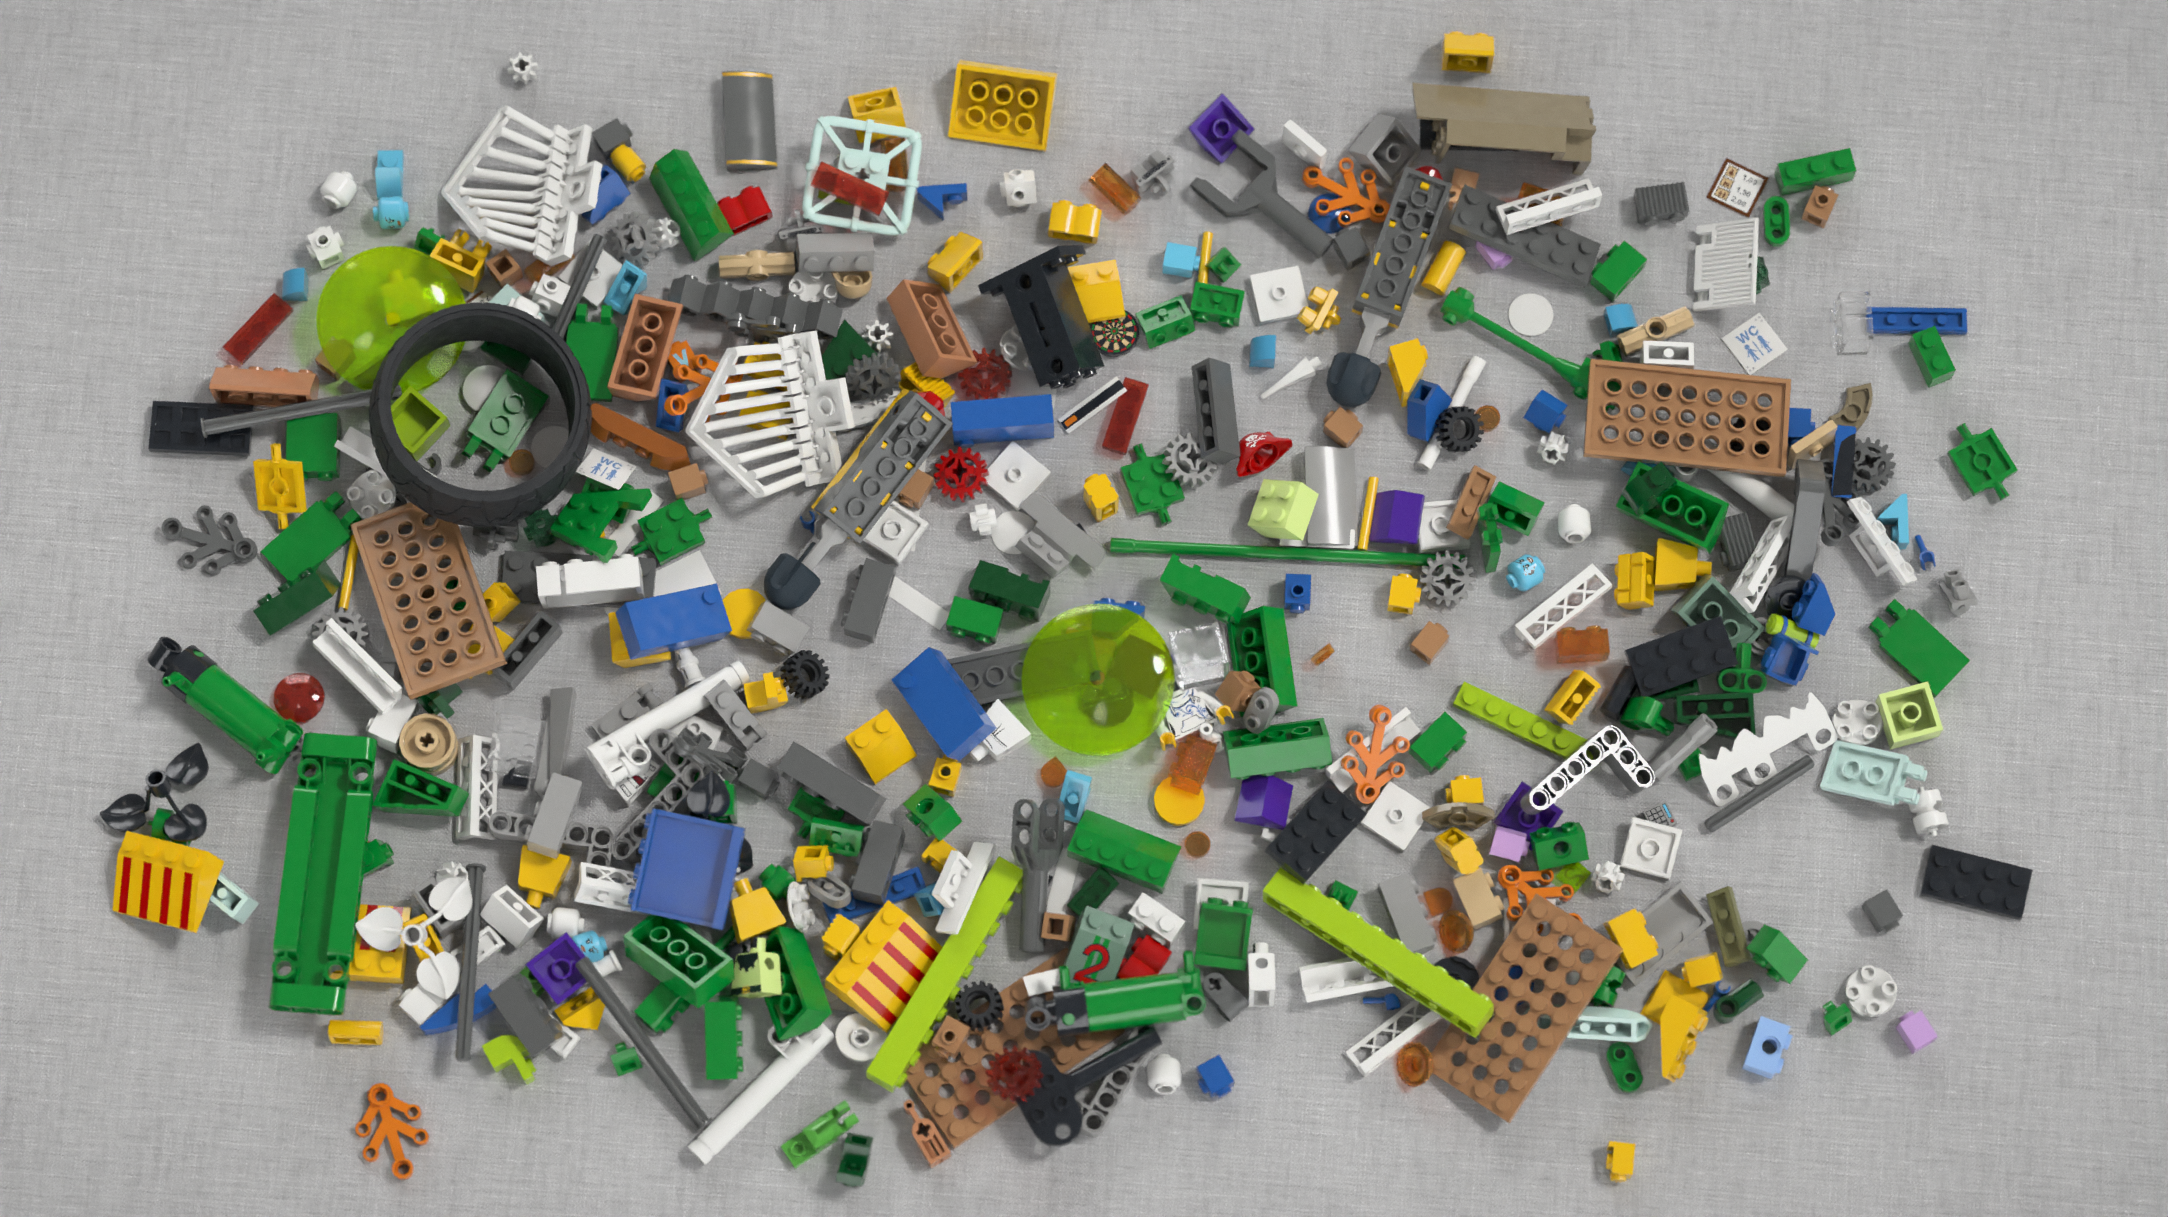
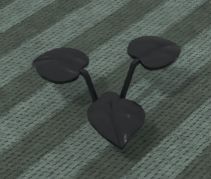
(713, 798)
(184, 826)

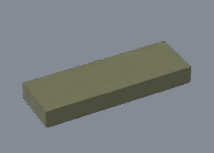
(1728, 926)

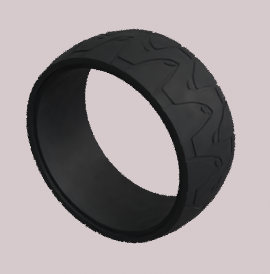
(491, 324)

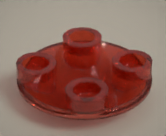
(299, 697)

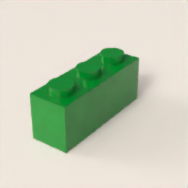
(1817, 170)

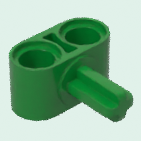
(1742, 672)
(1644, 714)

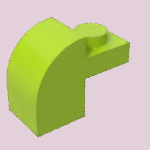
(509, 1050)

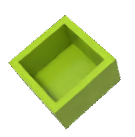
(417, 422)

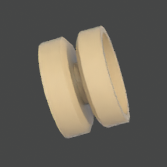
(429, 729)

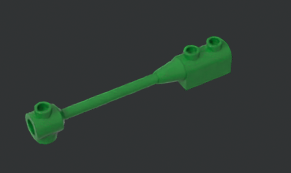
(1460, 308)
(665, 1003)

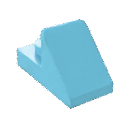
(389, 173)
(627, 284)
(1897, 515)
(1075, 795)

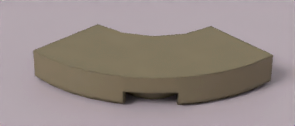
(1856, 407)
(1458, 814)

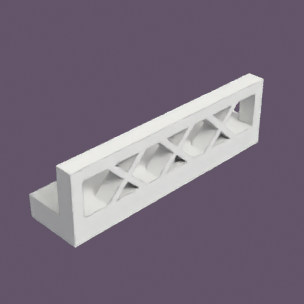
(1548, 210)
(361, 448)
(1758, 565)
(1558, 602)
(358, 667)
(1398, 726)
(469, 778)
(604, 890)
(1338, 979)
(1394, 1046)

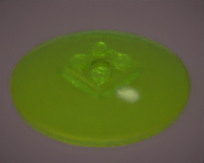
(364, 293)
(1107, 715)

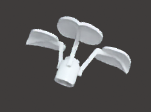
(382, 930)

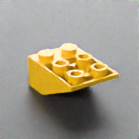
(1679, 1029)

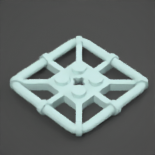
(873, 163)

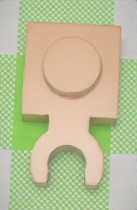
(1460, 178)

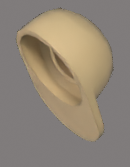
(853, 283)

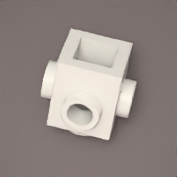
(1019, 188)
(325, 246)
(549, 294)

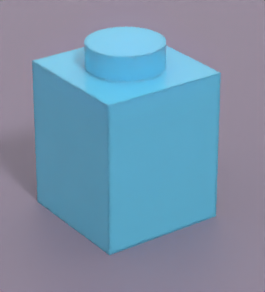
(1180, 260)

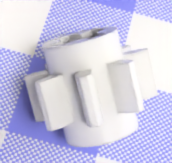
(517, 63)
(668, 232)
(875, 329)
(1553, 448)
(983, 519)
(450, 870)
(1607, 877)

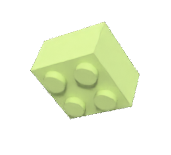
(1283, 509)
(1909, 715)

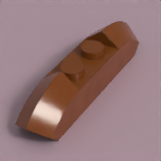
(647, 443)

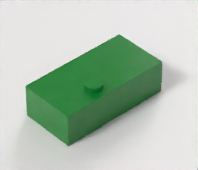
(679, 958)

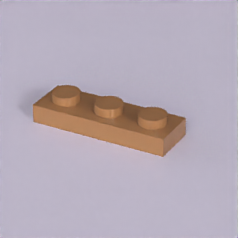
(1471, 497)

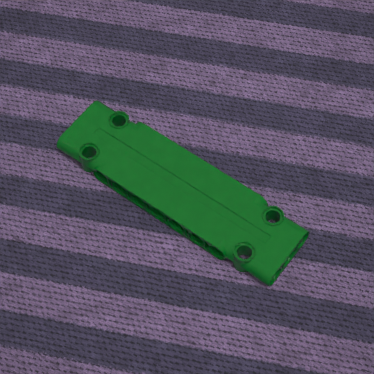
(323, 874)

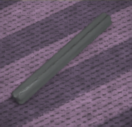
(579, 284)
(1759, 793)

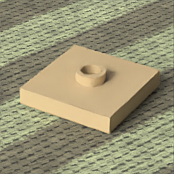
(1812, 443)

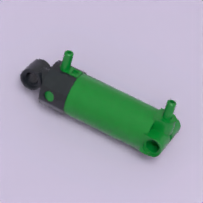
(226, 703)
(1119, 1002)

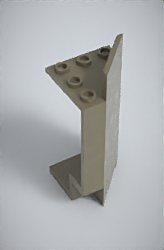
(1508, 121)

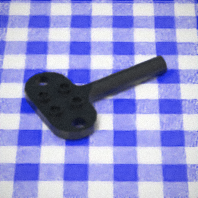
(1055, 1099)

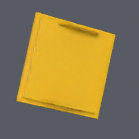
(1668, 985)

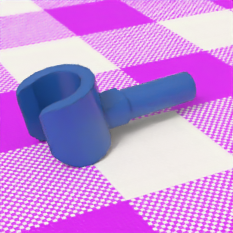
(809, 525)
(1925, 555)
(1717, 993)
(1391, 1001)

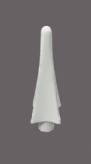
(1300, 372)

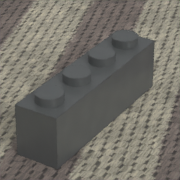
(1215, 411)

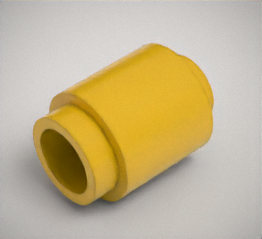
(628, 163)

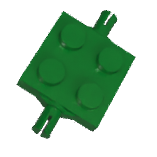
(1982, 461)
(1150, 485)
(671, 531)

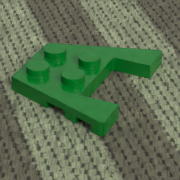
(590, 513)

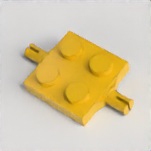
(279, 486)

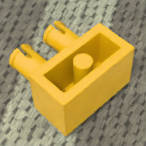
(462, 264)

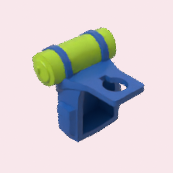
(1788, 650)

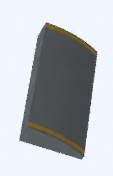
(749, 120)

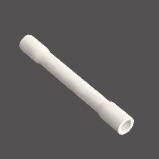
(1469, 378)

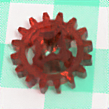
(995, 375)
(1006, 1066)

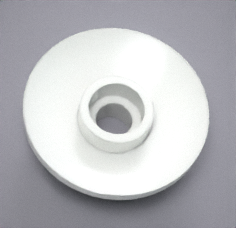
(855, 1027)

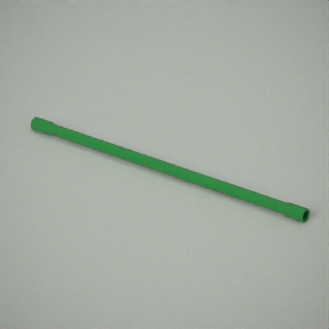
(1131, 546)

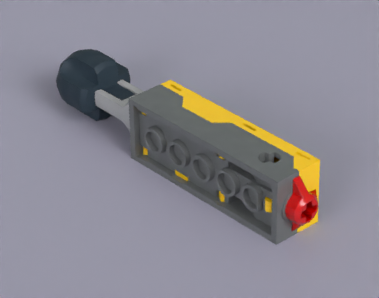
(1389, 279)
(862, 490)

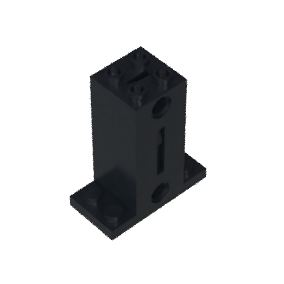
(1050, 316)

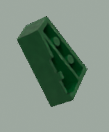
(843, 350)
(1009, 591)
(296, 597)
(1729, 711)

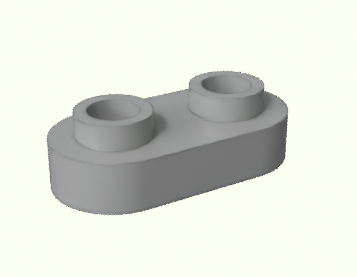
(1259, 715)
(830, 891)

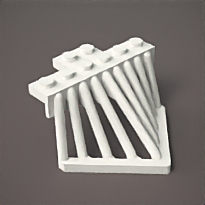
(565, 191)
(816, 408)

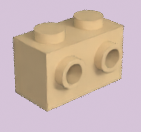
(1479, 899)

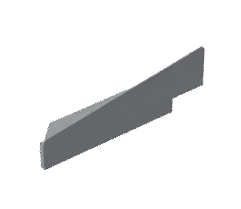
(556, 736)

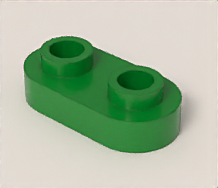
(1776, 222)
(1624, 1066)

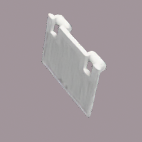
(1726, 264)

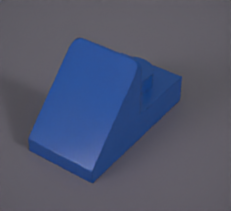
(935, 195)
(665, 420)

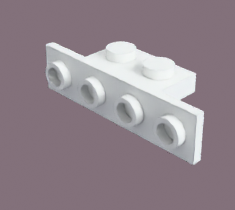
(1876, 546)
(959, 884)

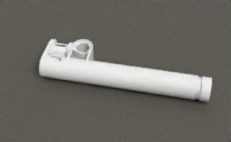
(1745, 484)
(615, 752)
(794, 1056)

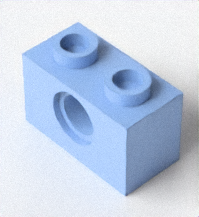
(1767, 1032)

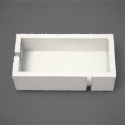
(589, 582)

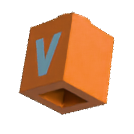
(681, 354)

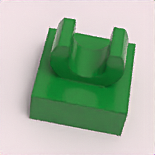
(427, 240)
(1223, 264)
(1609, 351)
(1690, 767)
(1343, 893)
(1836, 1017)
(625, 1059)

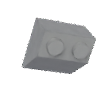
(1385, 149)

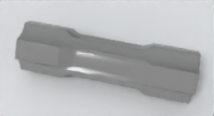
(1696, 734)

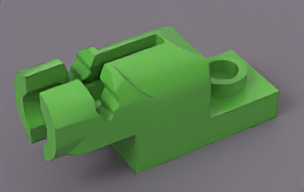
(819, 1135)

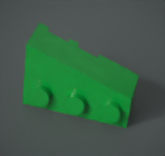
(1204, 591)
(417, 792)
(723, 1037)

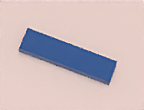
(1913, 320)
(901, 888)

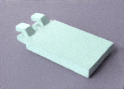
(1871, 774)

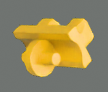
(1314, 318)

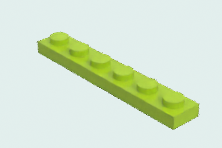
(1518, 721)

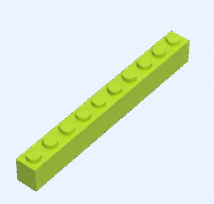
(1379, 952)
(945, 976)

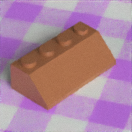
(930, 328)
(644, 348)
(263, 387)

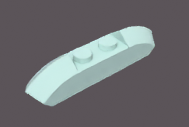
(1605, 1024)

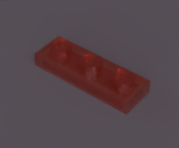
(850, 188)
(258, 328)
(1125, 416)

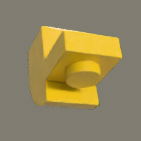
(765, 694)

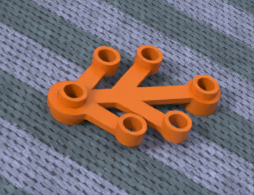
(1350, 195)
(682, 400)
(1374, 758)
(1529, 892)
(389, 1127)

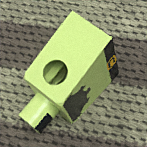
(756, 972)

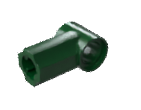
(1738, 1000)

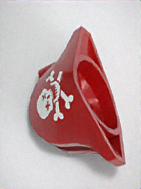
(1260, 452)

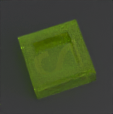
(1574, 875)

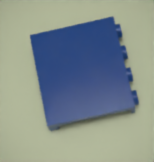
(687, 868)

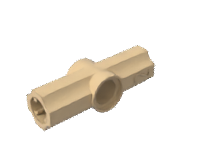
(757, 265)
(1669, 324)

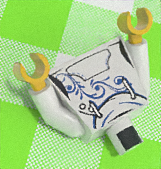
(1188, 713)

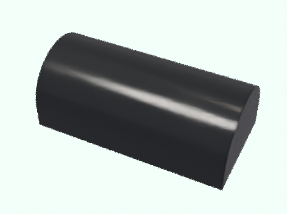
(1619, 694)

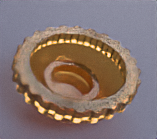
(1456, 931)
(1415, 1064)

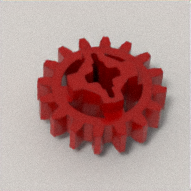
(951, 474)

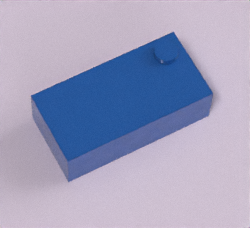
(1002, 420)
(673, 621)
(944, 704)

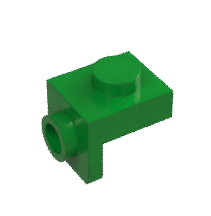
(377, 856)

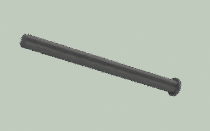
(289, 411)
(469, 965)
(642, 1043)

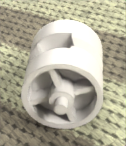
(1928, 813)

